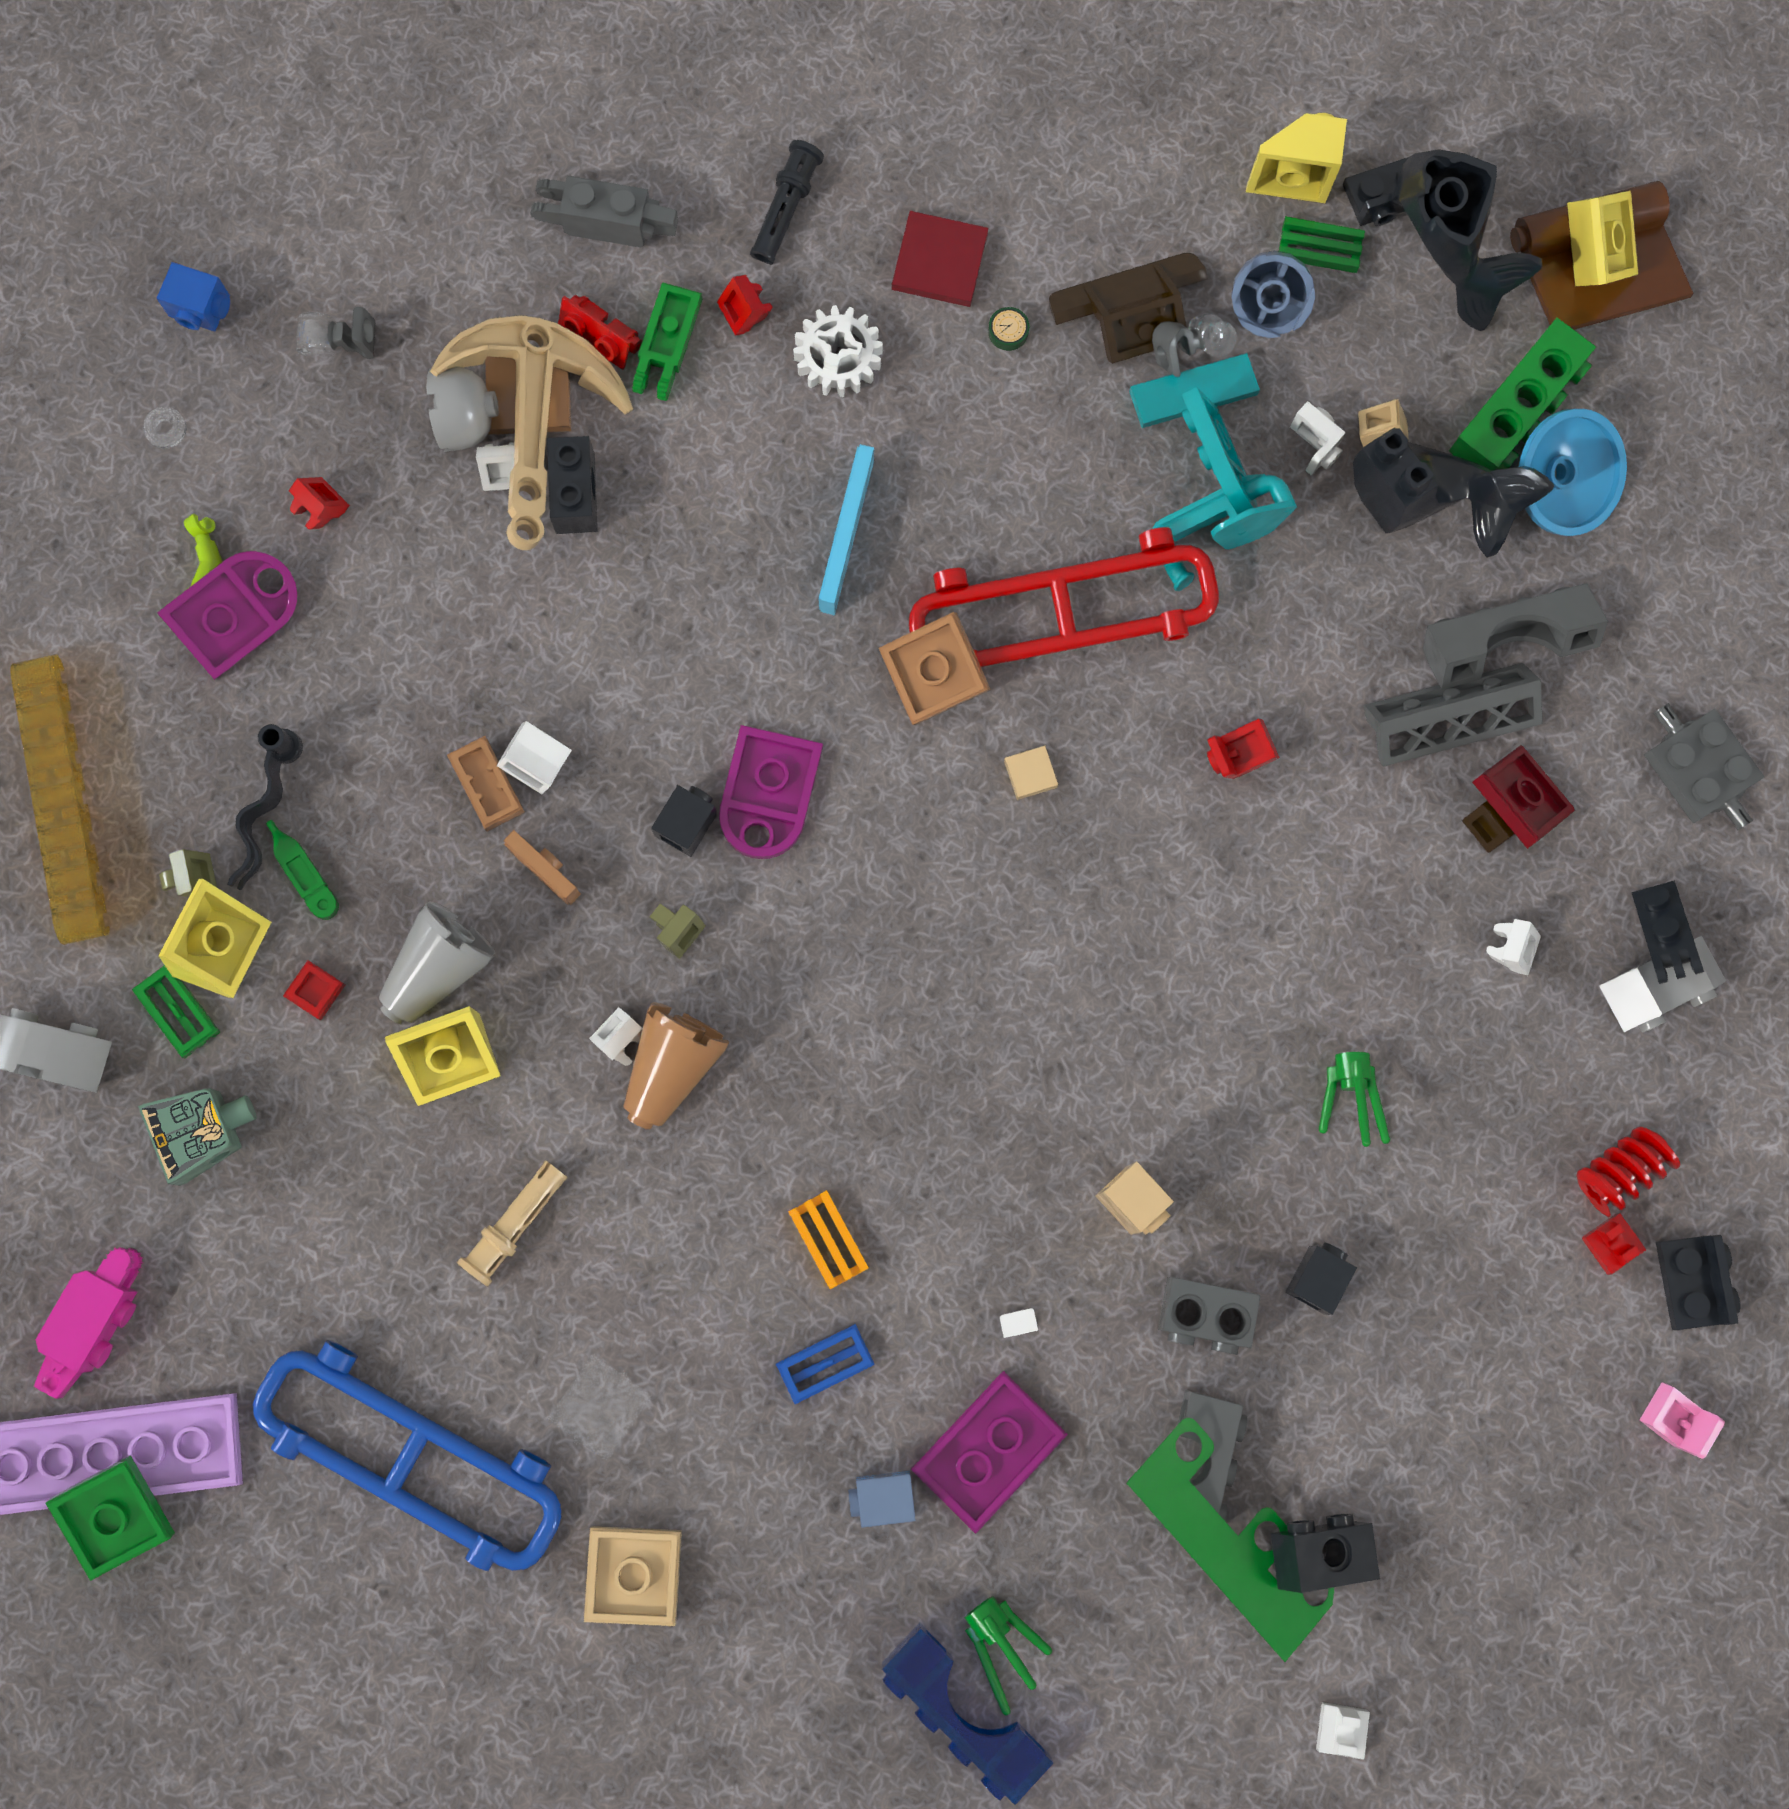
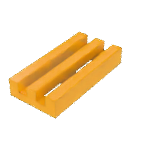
(810, 1206)

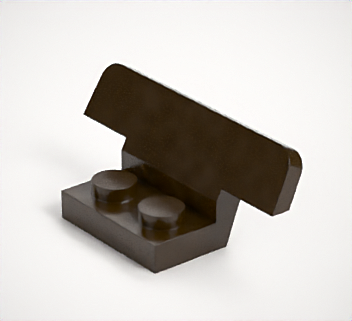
(1131, 303)

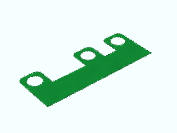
(1227, 1558)

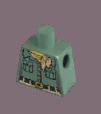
(194, 1131)

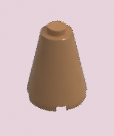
(669, 1064)

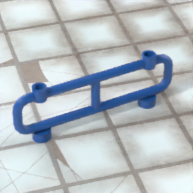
(523, 1474)

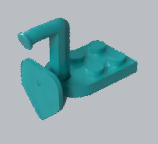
(1235, 497)

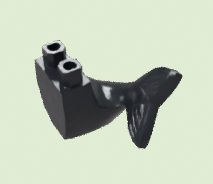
(1449, 206)
(1411, 482)

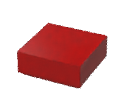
(314, 990)

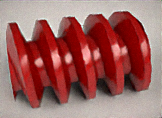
(1625, 1167)

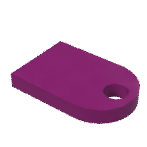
(228, 612)
(769, 788)

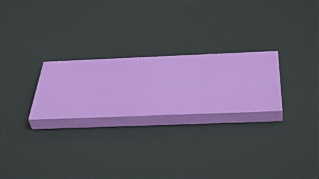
(172, 1442)

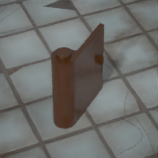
(1659, 269)

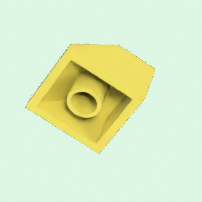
(1300, 159)

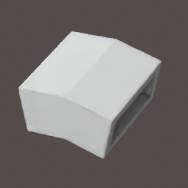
(534, 757)

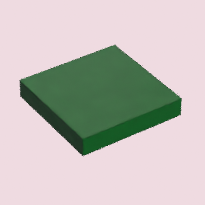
(110, 1518)

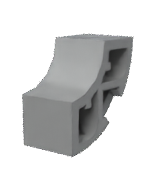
(1642, 1001)
(52, 1053)

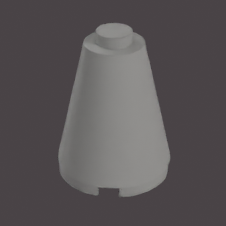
(432, 964)

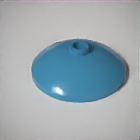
(1588, 468)

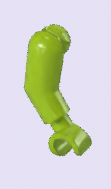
(206, 548)

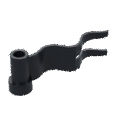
(281, 747)

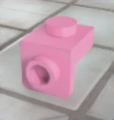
(1682, 1421)

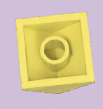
(1602, 239)
(213, 940)
(444, 1055)

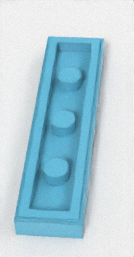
(846, 529)

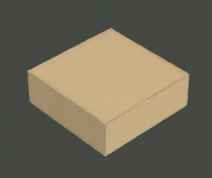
(1031, 772)

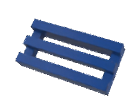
(858, 1347)

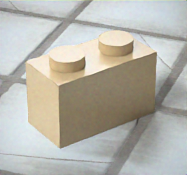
(1136, 1200)

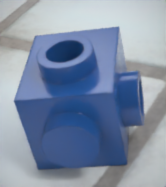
(193, 297)

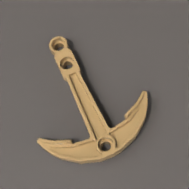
(534, 369)

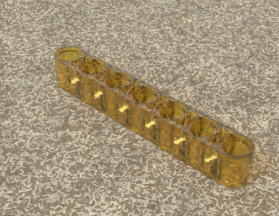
(57, 800)

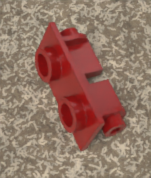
(588, 321)

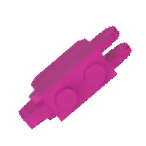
(85, 1320)

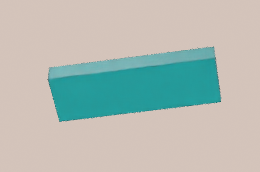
(1220, 381)

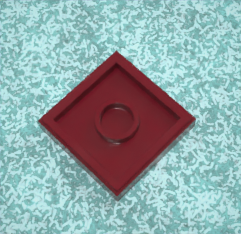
(940, 258)
(1524, 796)

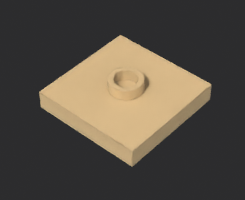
(632, 1576)

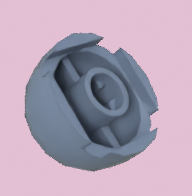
(1273, 294)

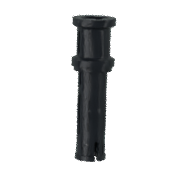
(797, 186)

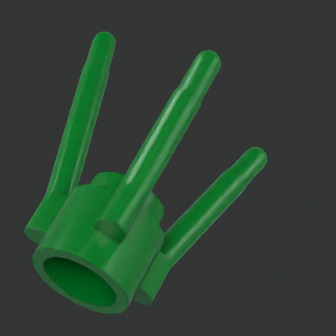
(1355, 1075)
(989, 1623)

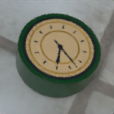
(1008, 328)

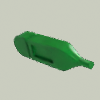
(303, 874)

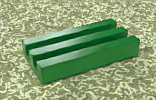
(1323, 230)
(197, 1039)

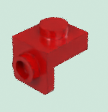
(1241, 750)

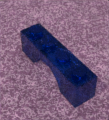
(1004, 1754)

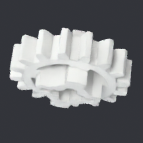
(824, 338)

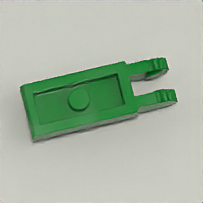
(667, 337)

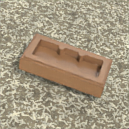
(485, 783)
(542, 865)

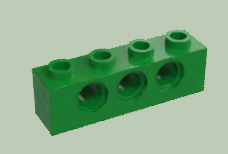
(1557, 349)

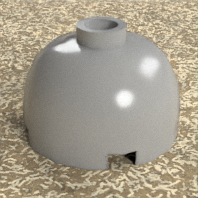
(460, 409)

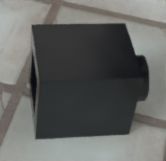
(685, 819)
(1322, 1278)

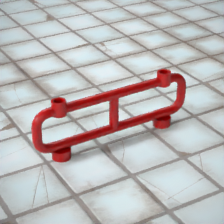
(1156, 550)

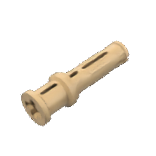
(501, 1238)

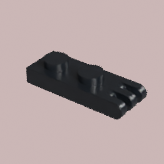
(1666, 930)

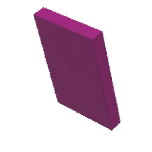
(989, 1452)

